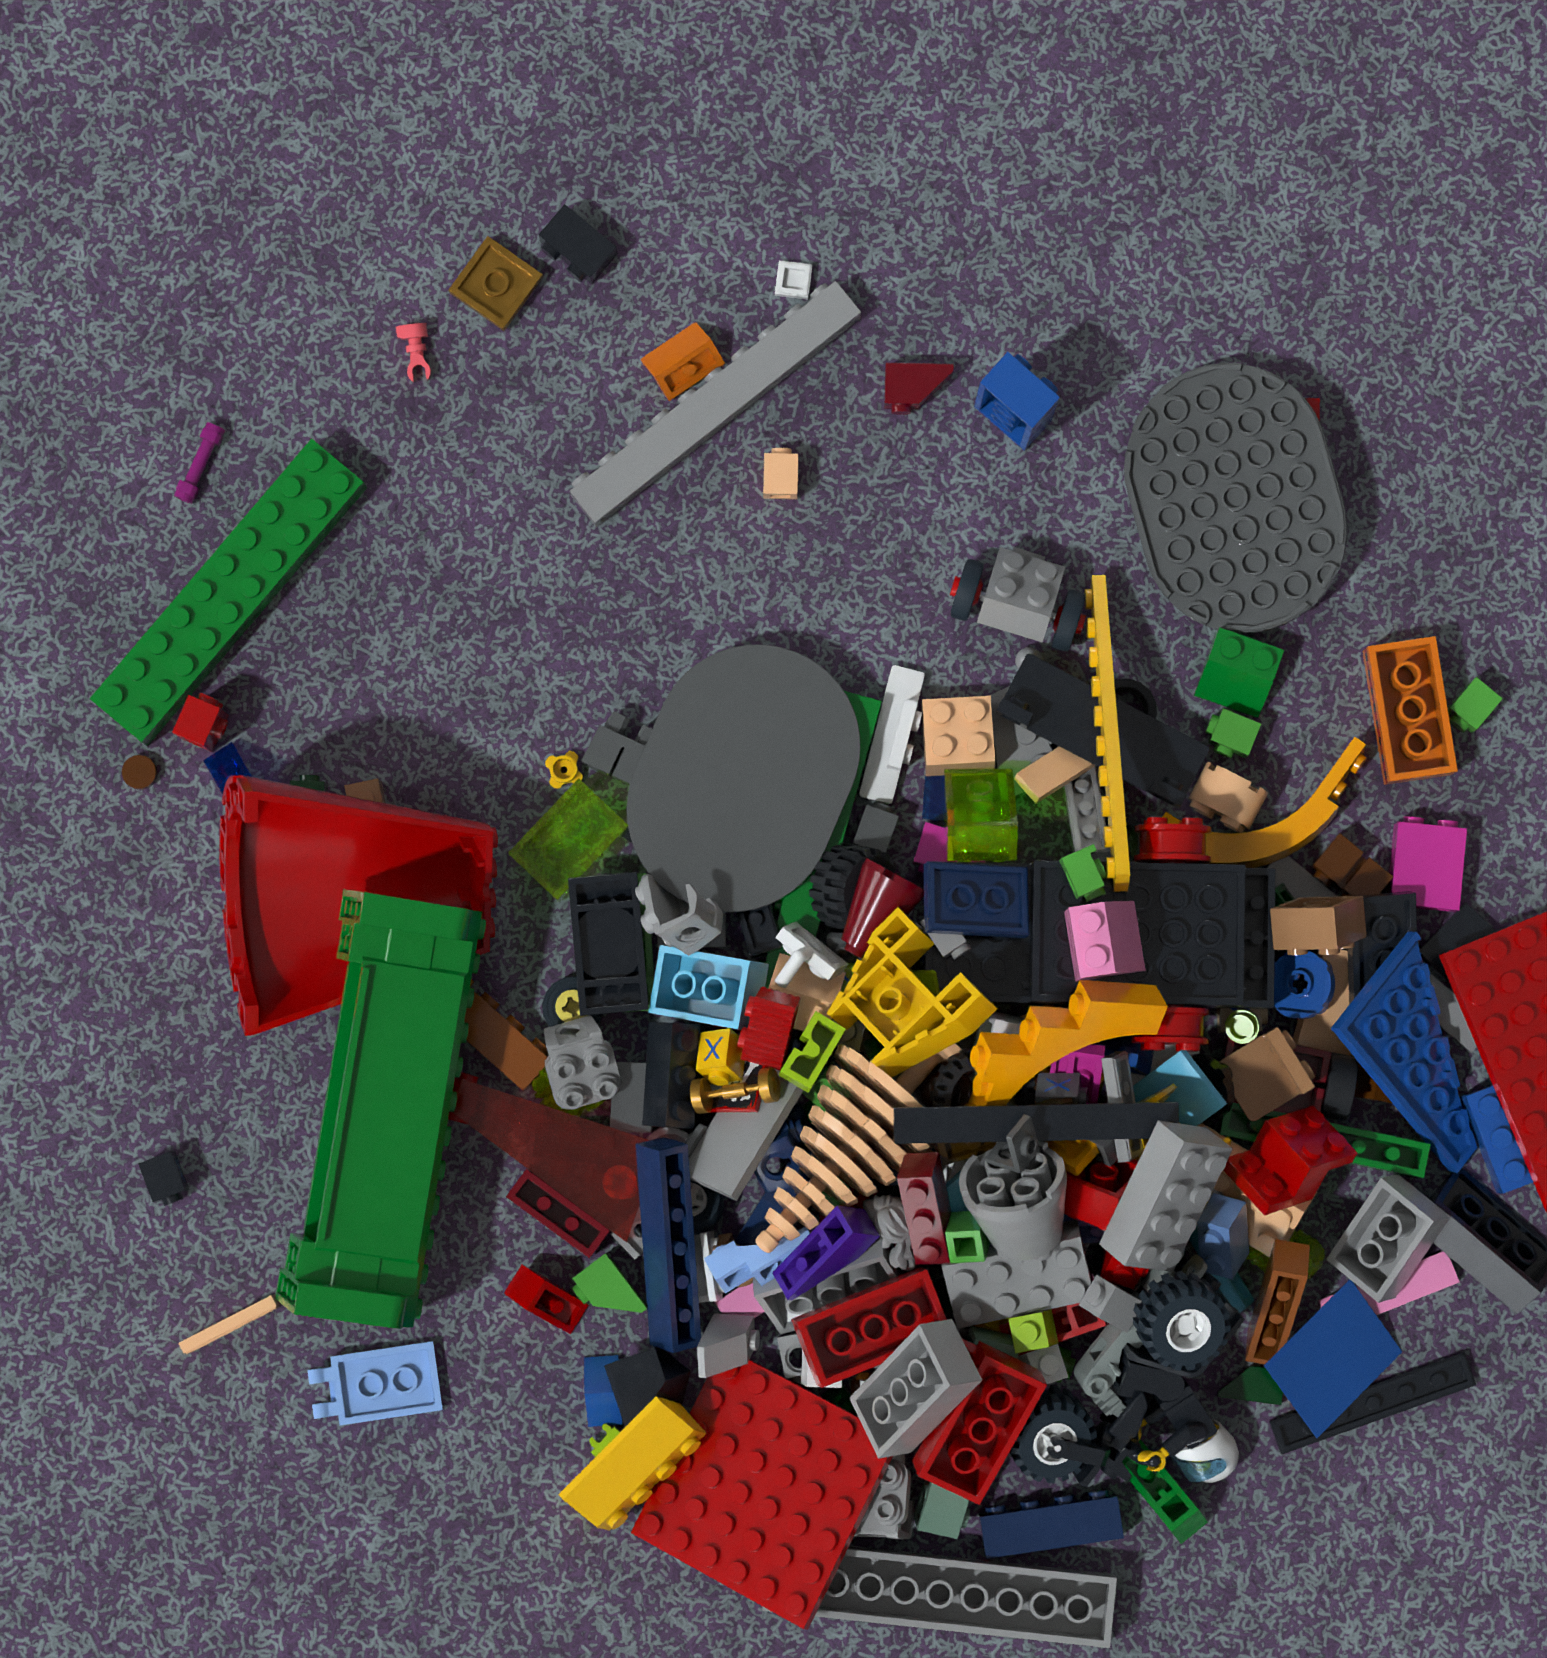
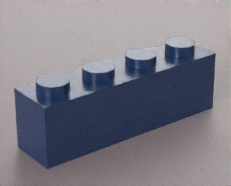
(1050, 1525)

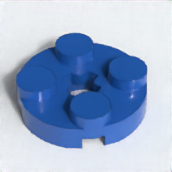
(1315, 997)

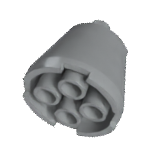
(1014, 1209)

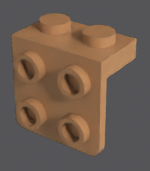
(1268, 1073)

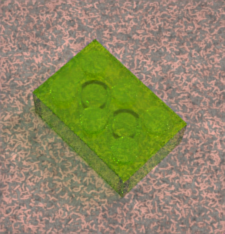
(980, 815)
(568, 839)

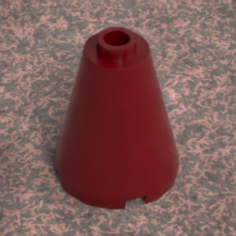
(874, 899)

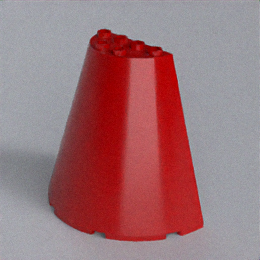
(284, 879)

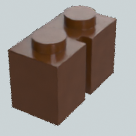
(1348, 871)

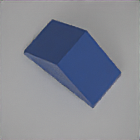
(598, 1393)

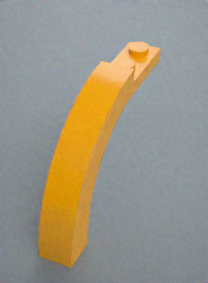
(1294, 832)

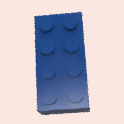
(1017, 400)

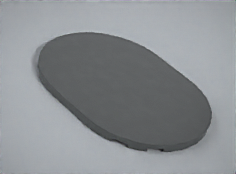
(1235, 498)
(743, 777)

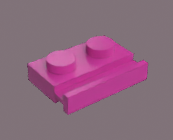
(1087, 1063)

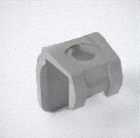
(670, 916)
(580, 1064)
(890, 1509)

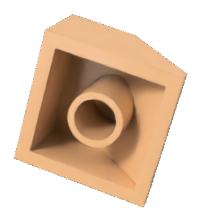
(815, 992)

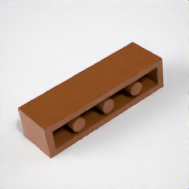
(503, 1042)
(1277, 1300)

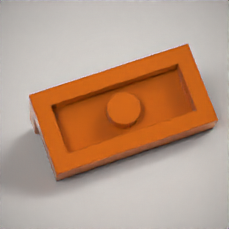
(682, 361)

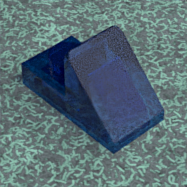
(226, 763)

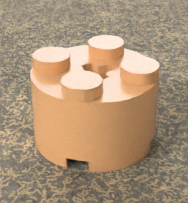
(1228, 796)

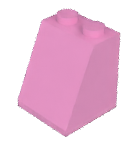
(1104, 939)

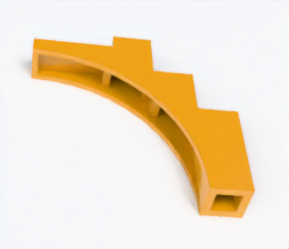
(1048, 1033)

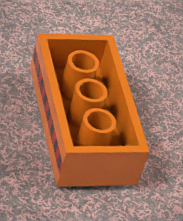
(1409, 710)

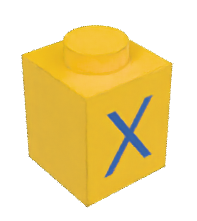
(720, 1057)

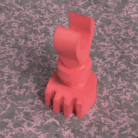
(413, 334)

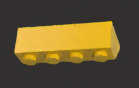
(633, 1463)

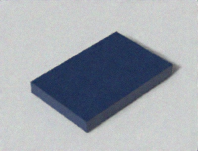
(976, 899)

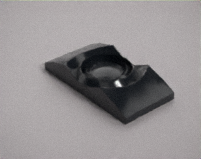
(608, 943)

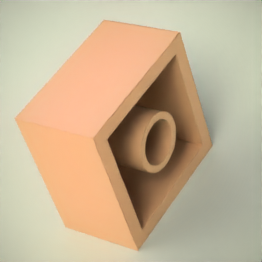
(957, 734)

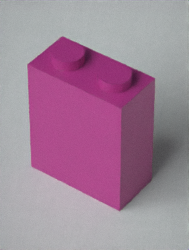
(1428, 862)

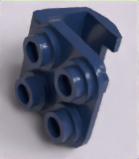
(783, 1147)

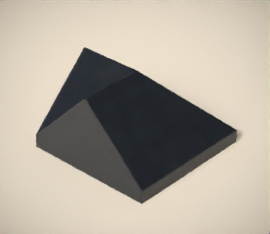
(643, 1377)

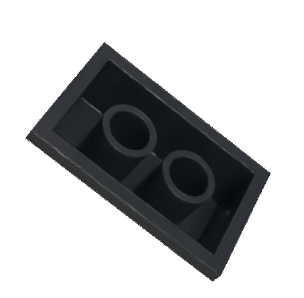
(669, 1073)

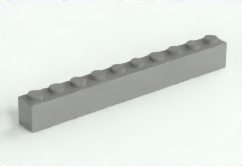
(715, 403)

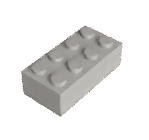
(1165, 1196)
(1015, 1287)
(915, 1388)

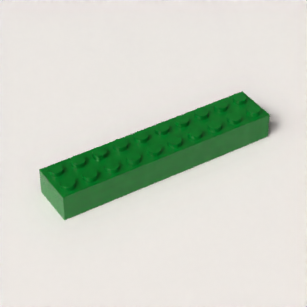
(228, 592)

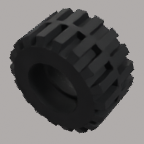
(837, 878)

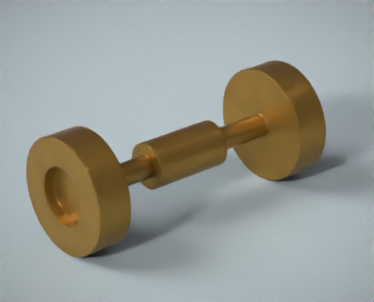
(702, 1094)

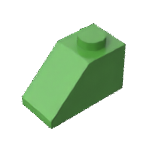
(607, 1287)

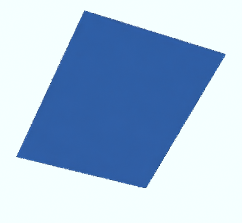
(1333, 1358)

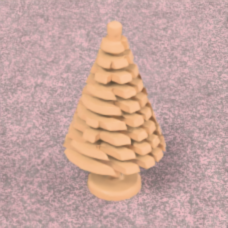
(855, 1140)

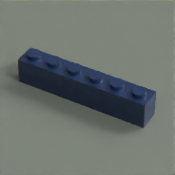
(668, 1244)

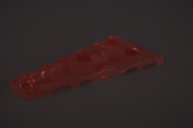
(572, 1154)

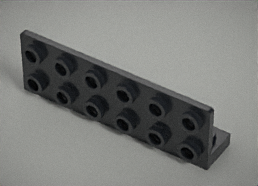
(1063, 713)

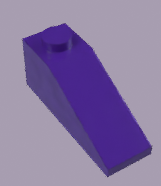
(826, 1250)

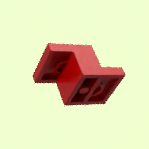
(1289, 1160)

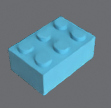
(705, 987)

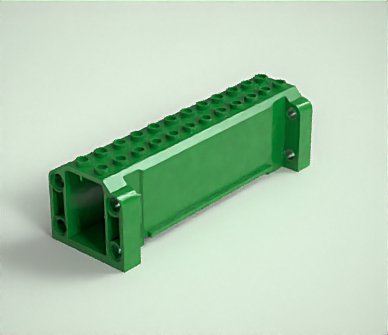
(384, 1111)

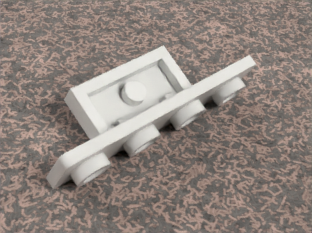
(891, 736)

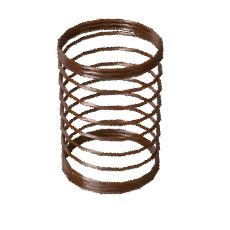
(965, 1083)

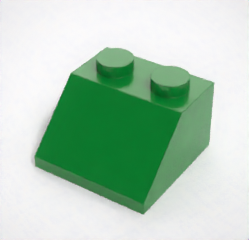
(1238, 672)

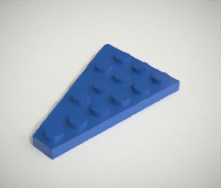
(1401, 1046)

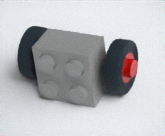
(1020, 598)

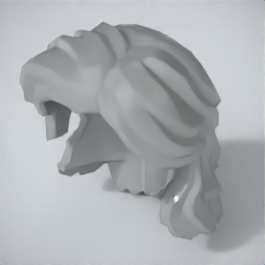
(891, 1224)

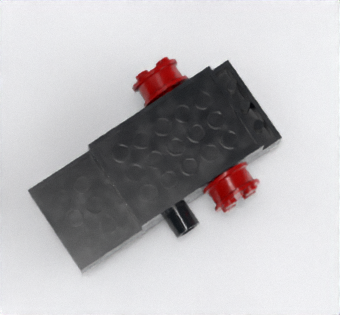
(1198, 928)

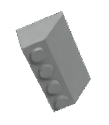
(863, 1273)

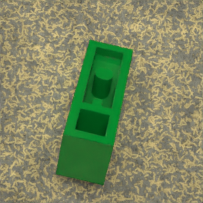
(1166, 1499)

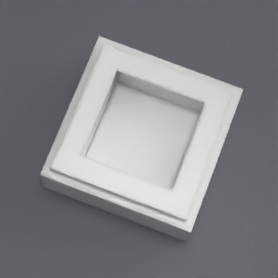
(793, 280)

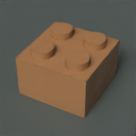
(1318, 924)

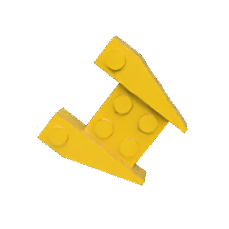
(900, 1006)

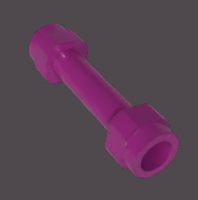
(211, 436)

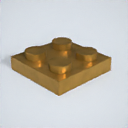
(495, 283)

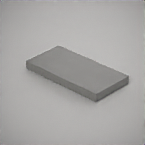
(738, 1142)

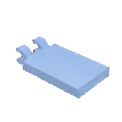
(380, 1384)

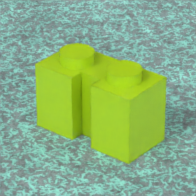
(820, 1038)

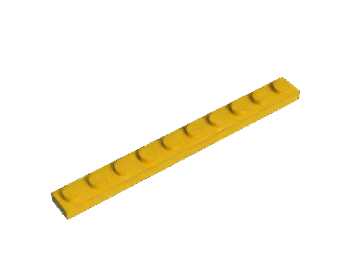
(1108, 742)

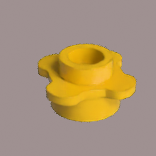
(555, 764)

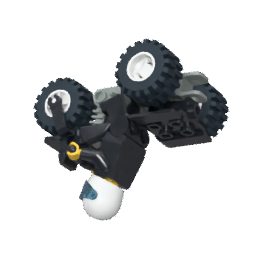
(1174, 1335)

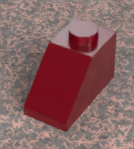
(913, 384)

